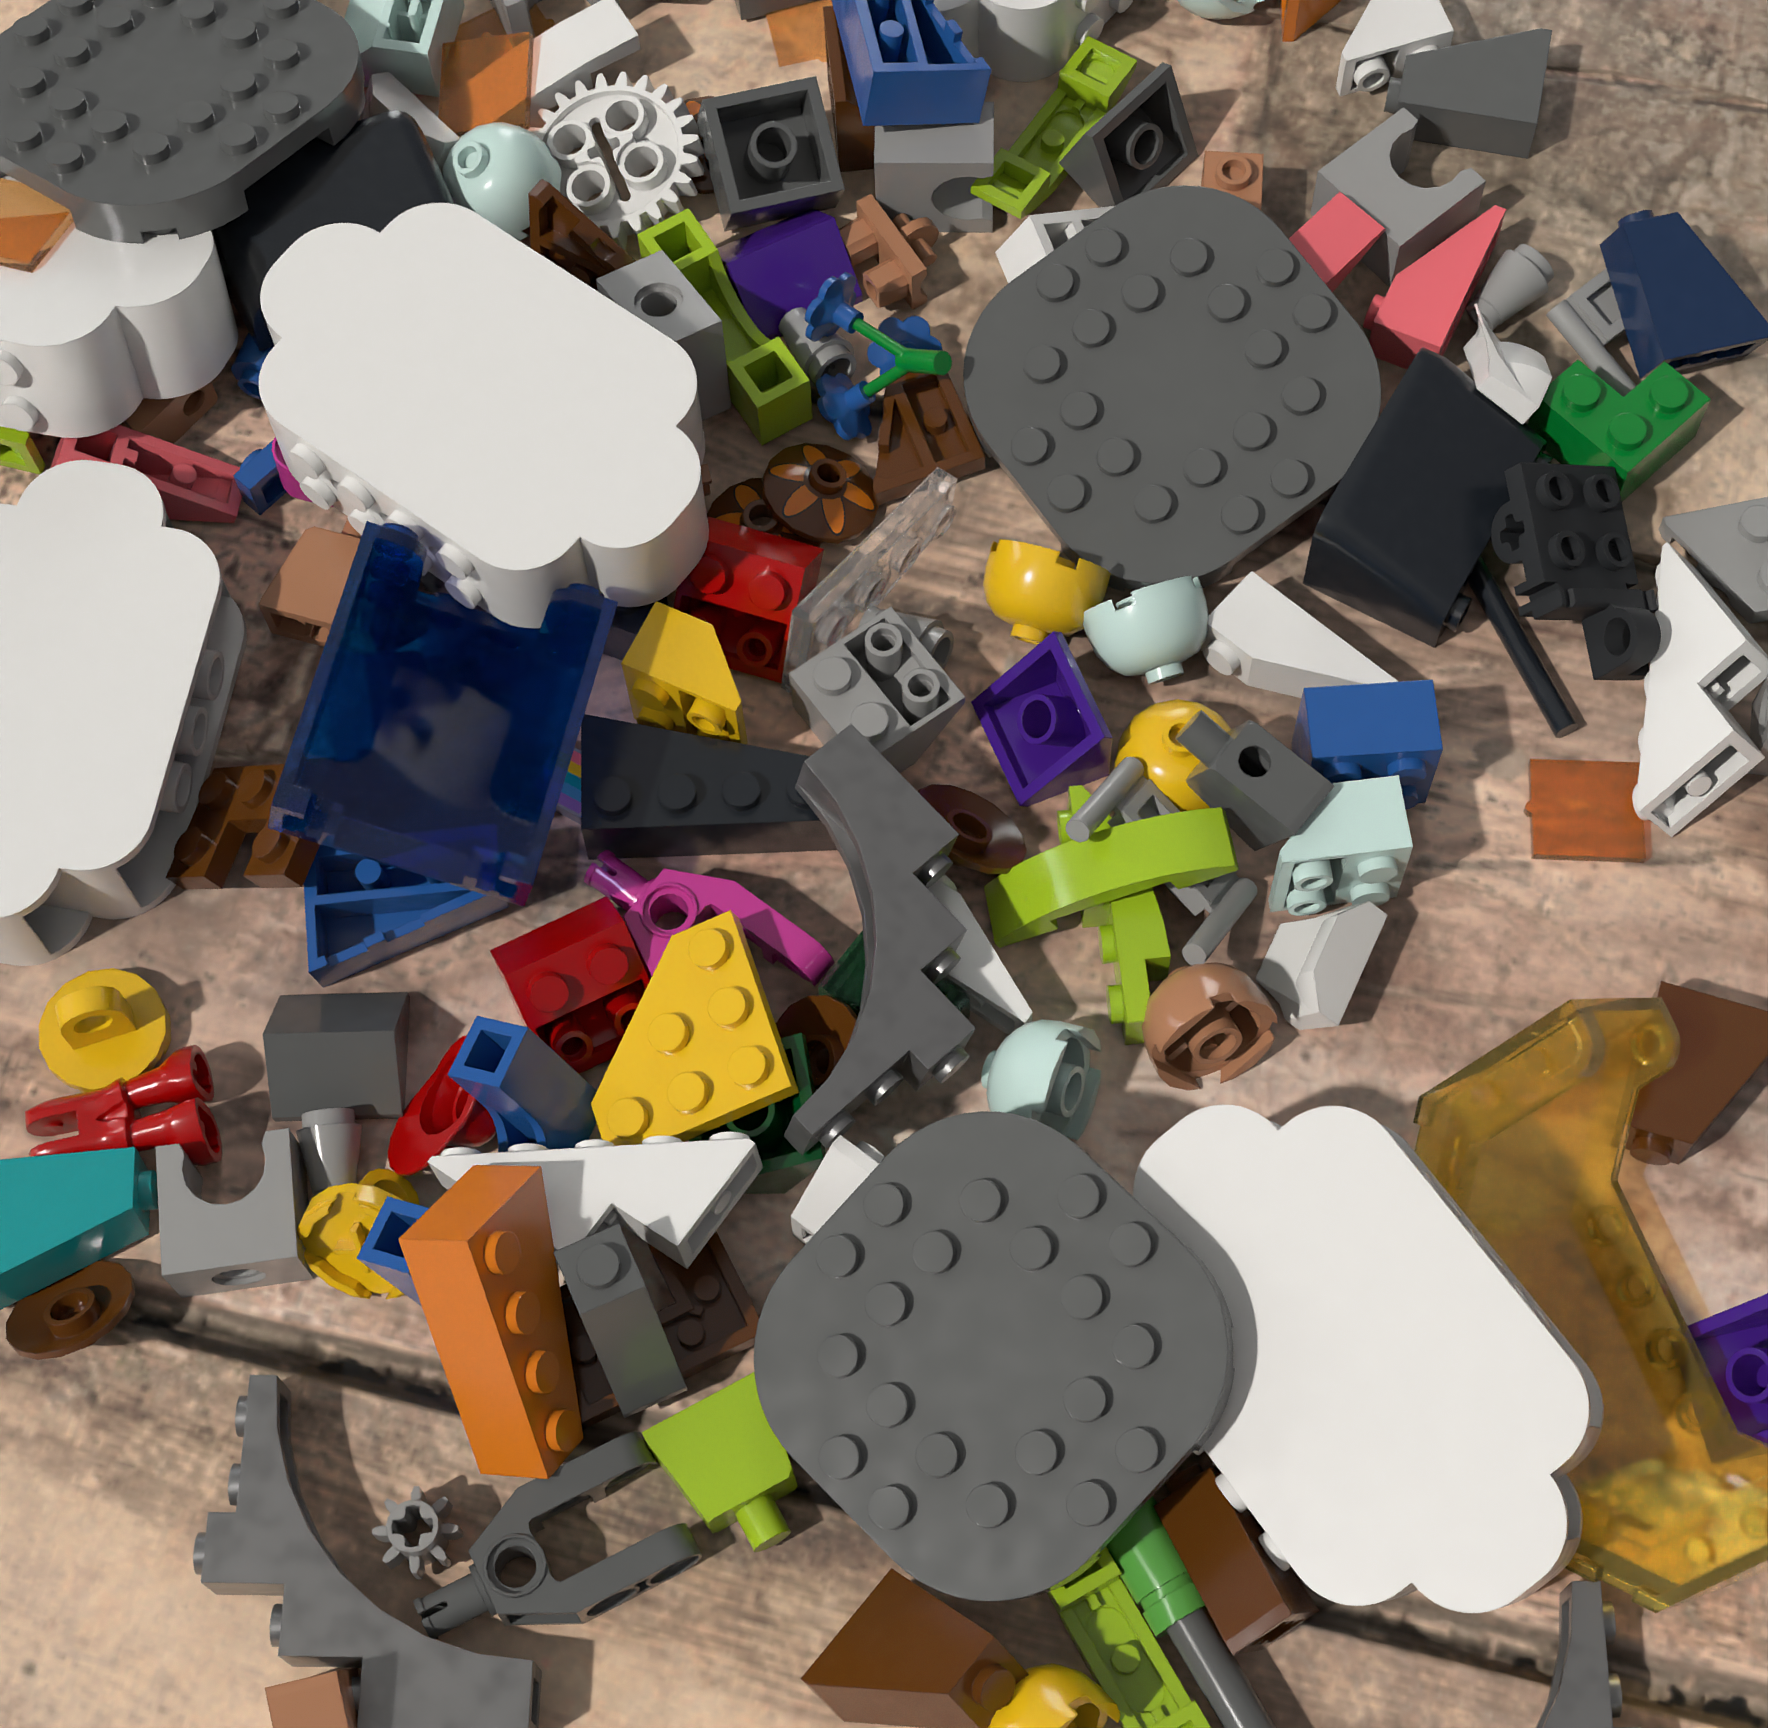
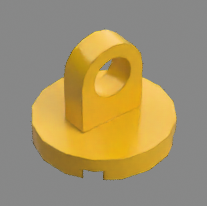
(103, 1029)
(338, 1226)

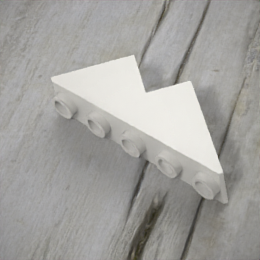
(1702, 669)
(658, 1189)

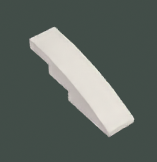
(575, 51)

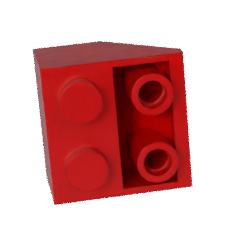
(748, 593)
(576, 982)

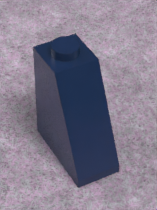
(1677, 296)

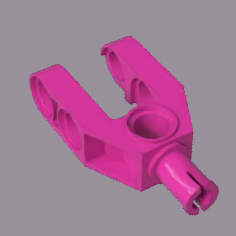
(700, 900)

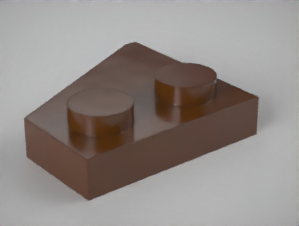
(570, 237)
(922, 431)

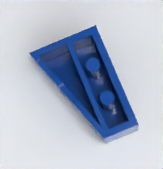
(909, 63)
(373, 911)

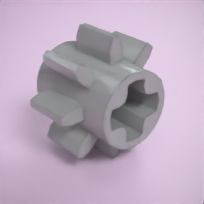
(404, 1520)

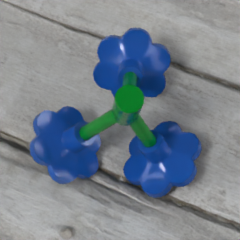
(895, 348)

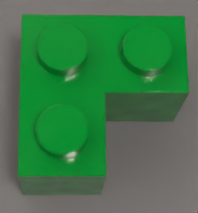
(1633, 433)

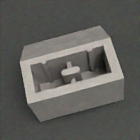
(882, 686)

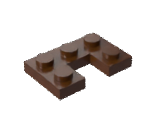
(230, 806)
(703, 1326)

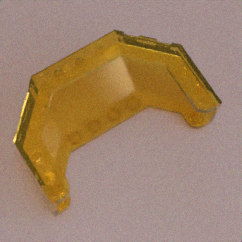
(1534, 1161)

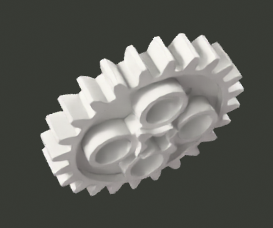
(659, 140)

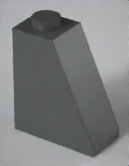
(1476, 92)
(620, 1320)

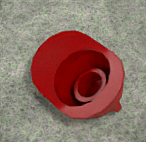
(438, 1119)

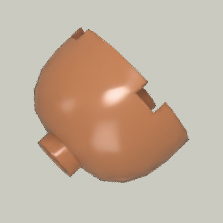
(1205, 1023)

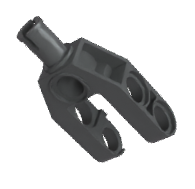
(581, 1595)

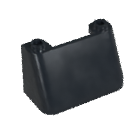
(361, 180)
(1420, 502)

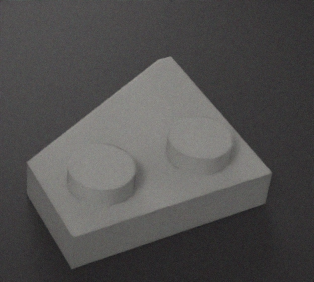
(1729, 550)

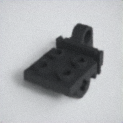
(1579, 562)

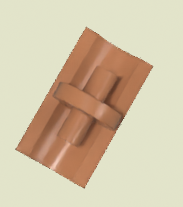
(898, 246)

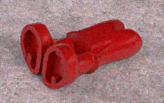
(113, 1116)

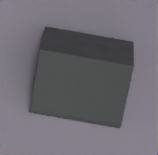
(1136, 144)
(338, 1054)

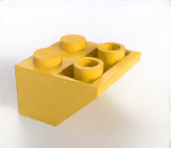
(682, 678)

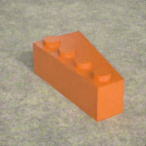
(499, 1318)

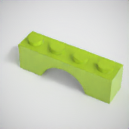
(762, 373)

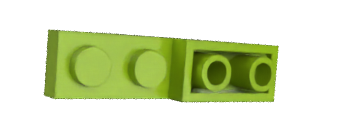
(1128, 936)

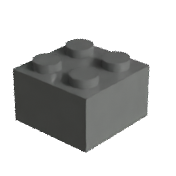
(770, 153)

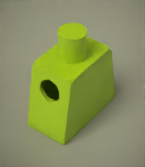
(728, 1462)

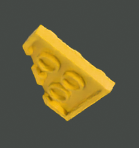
(696, 1044)

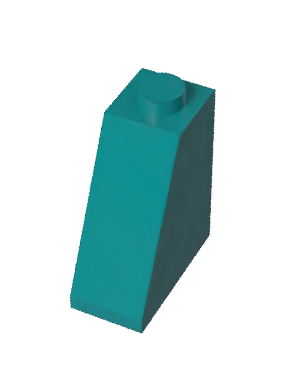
(69, 1214)

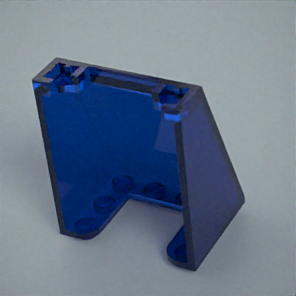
(438, 725)

